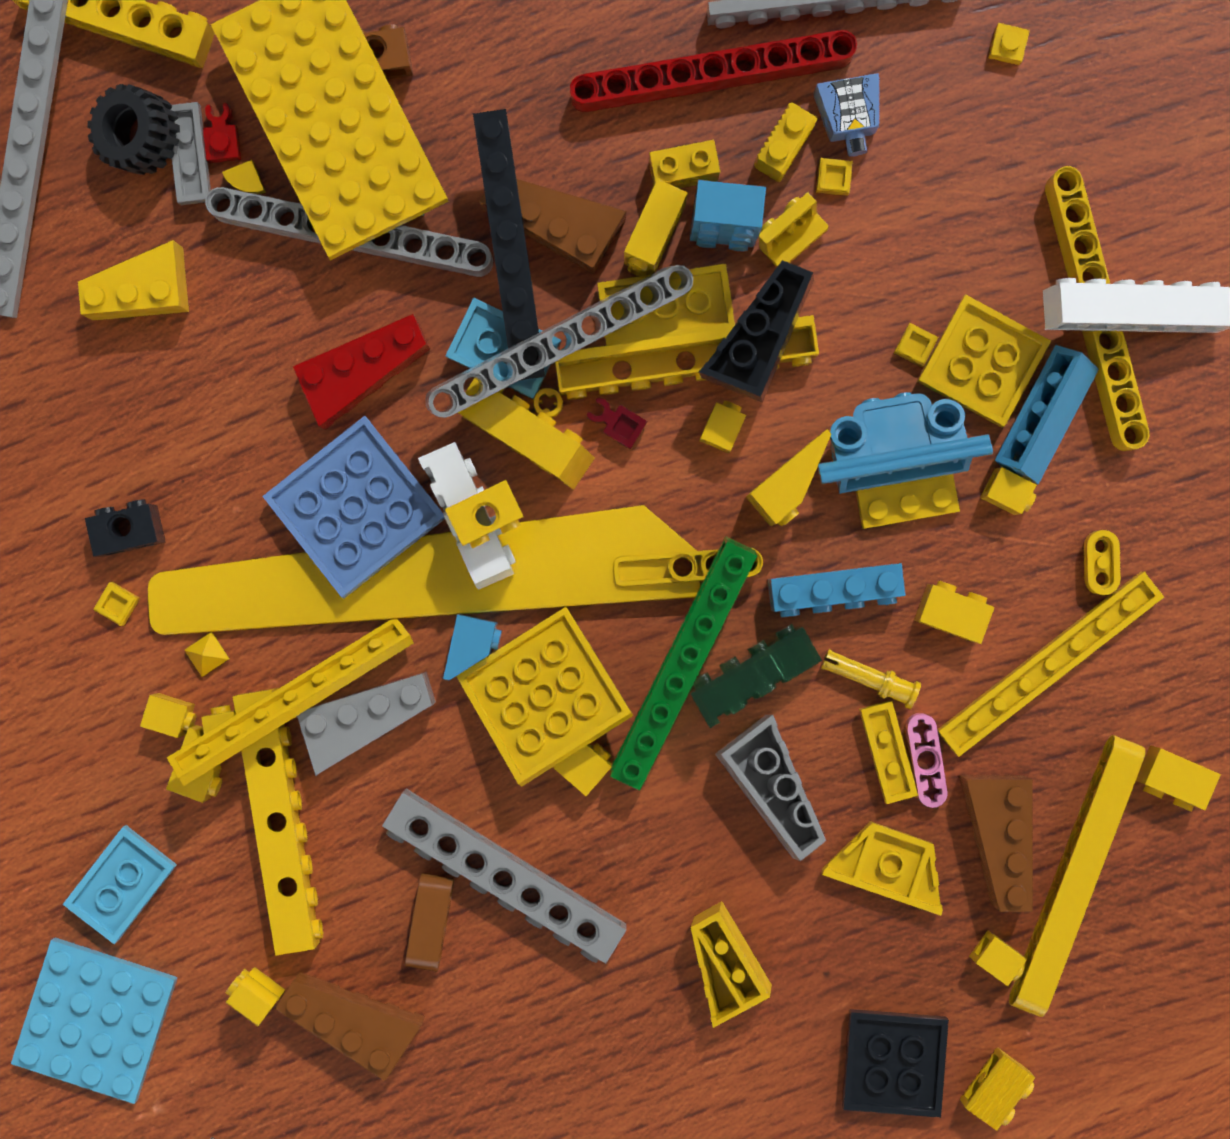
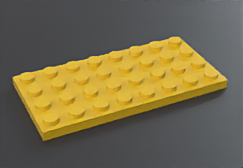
(330, 118)

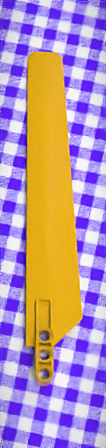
(558, 564)

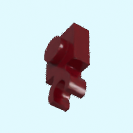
(621, 425)

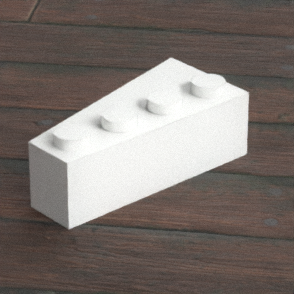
(453, 483)

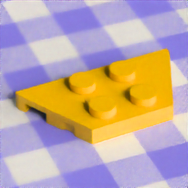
(889, 866)

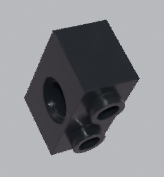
(105, 533)

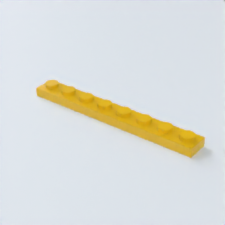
(1050, 663)
(289, 701)

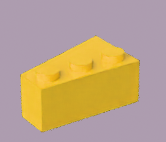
(138, 287)
(727, 965)

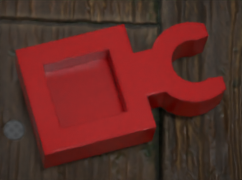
(221, 139)

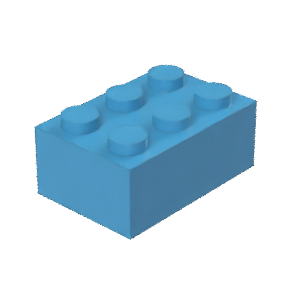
(727, 215)

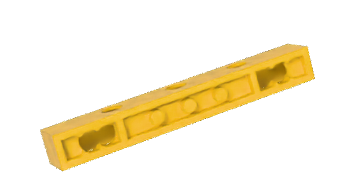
(656, 360)
(280, 852)

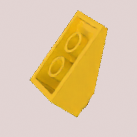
(786, 487)

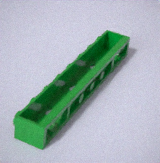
(683, 662)

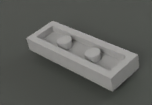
(189, 160)

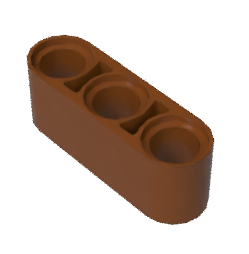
(429, 922)

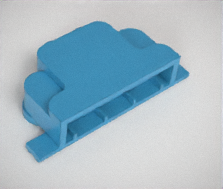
(900, 443)

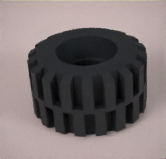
(112, 127)

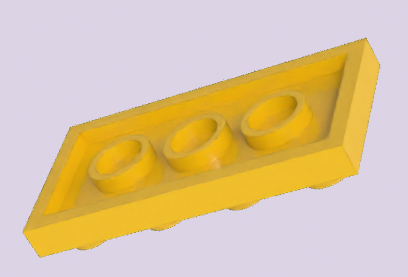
(700, 309)

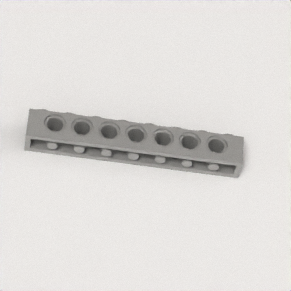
(468, 841)

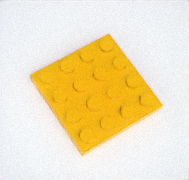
(544, 696)

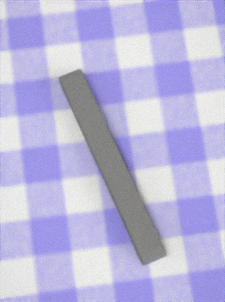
(301, 228)
(575, 336)

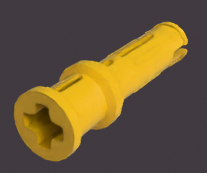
(885, 683)

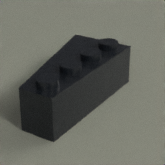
(756, 343)

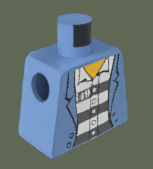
(850, 110)

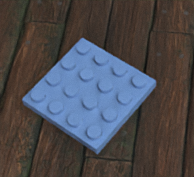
(354, 507)

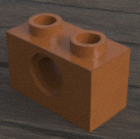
(396, 56)

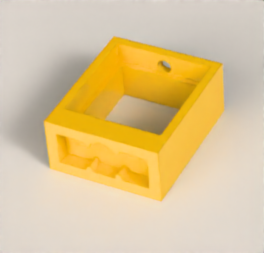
(654, 228)

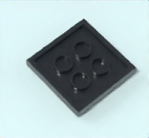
(895, 1063)

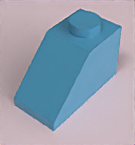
(470, 643)

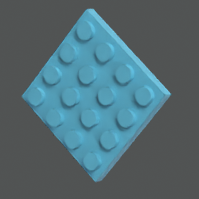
(94, 1020)

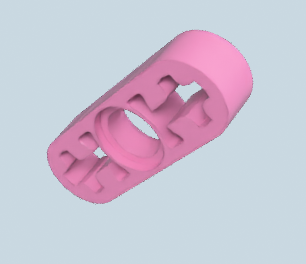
(940, 781)

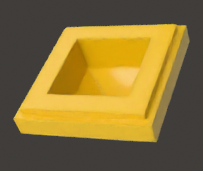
(206, 654)

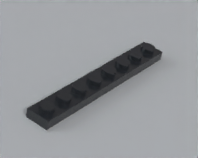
(507, 231)

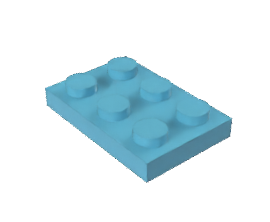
(484, 336)
(119, 884)

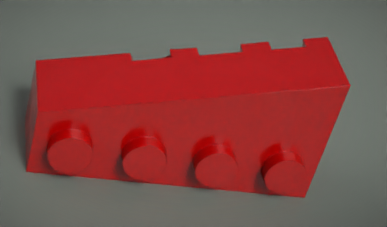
(354, 370)

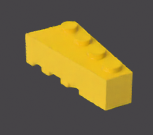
(530, 435)

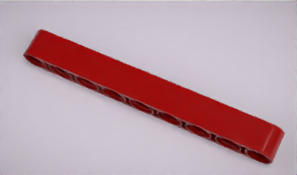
(724, 60)

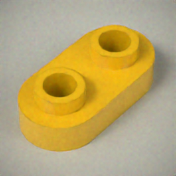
(1105, 562)

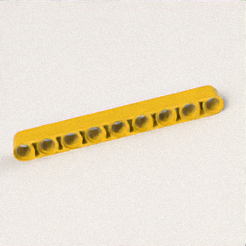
(1093, 262)
(1077, 875)

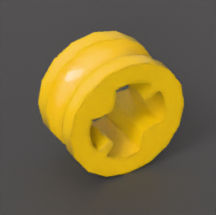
(550, 393)

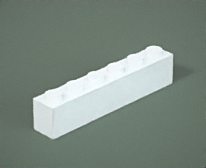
(1136, 307)

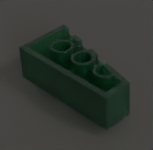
(754, 674)

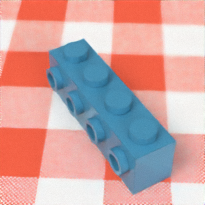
(1047, 413)
(836, 587)

